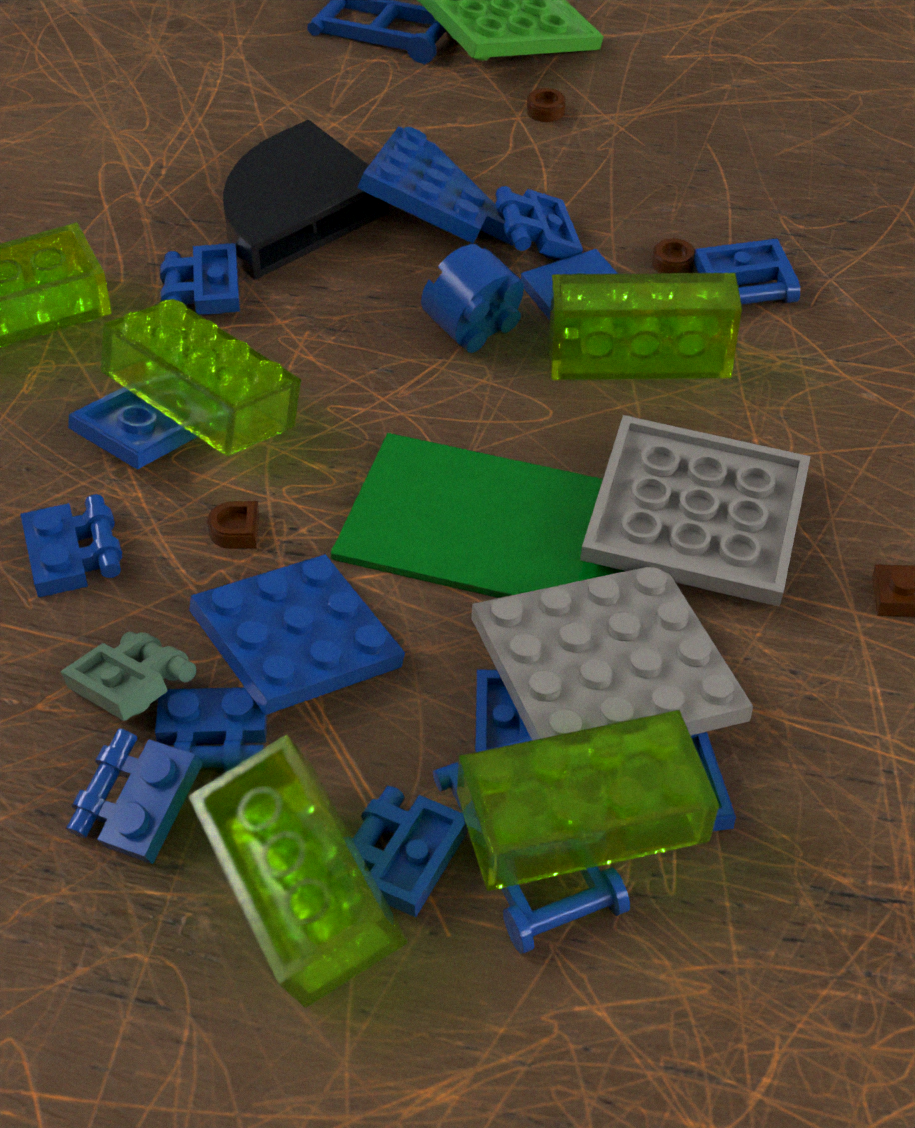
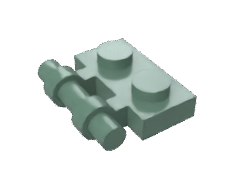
(128, 676)

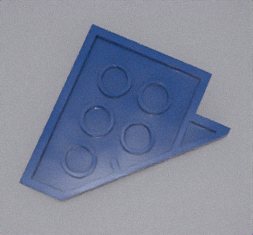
(430, 186)

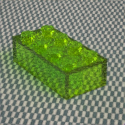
(49, 284)
(643, 326)
(200, 376)
(585, 799)
(296, 872)

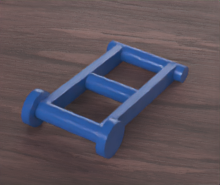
(419, 46)
(522, 923)

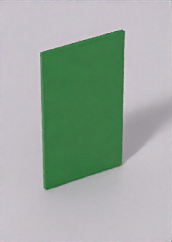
(470, 520)

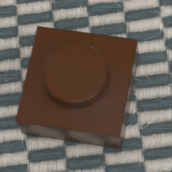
(894, 590)

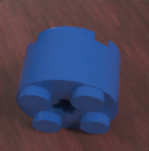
(473, 296)

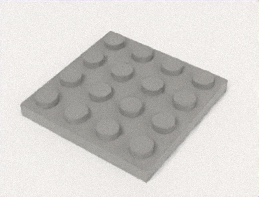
(698, 509)
(608, 655)

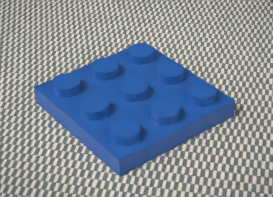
(295, 633)

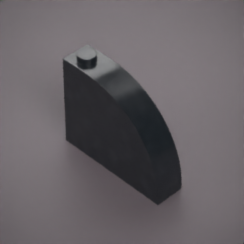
(294, 198)

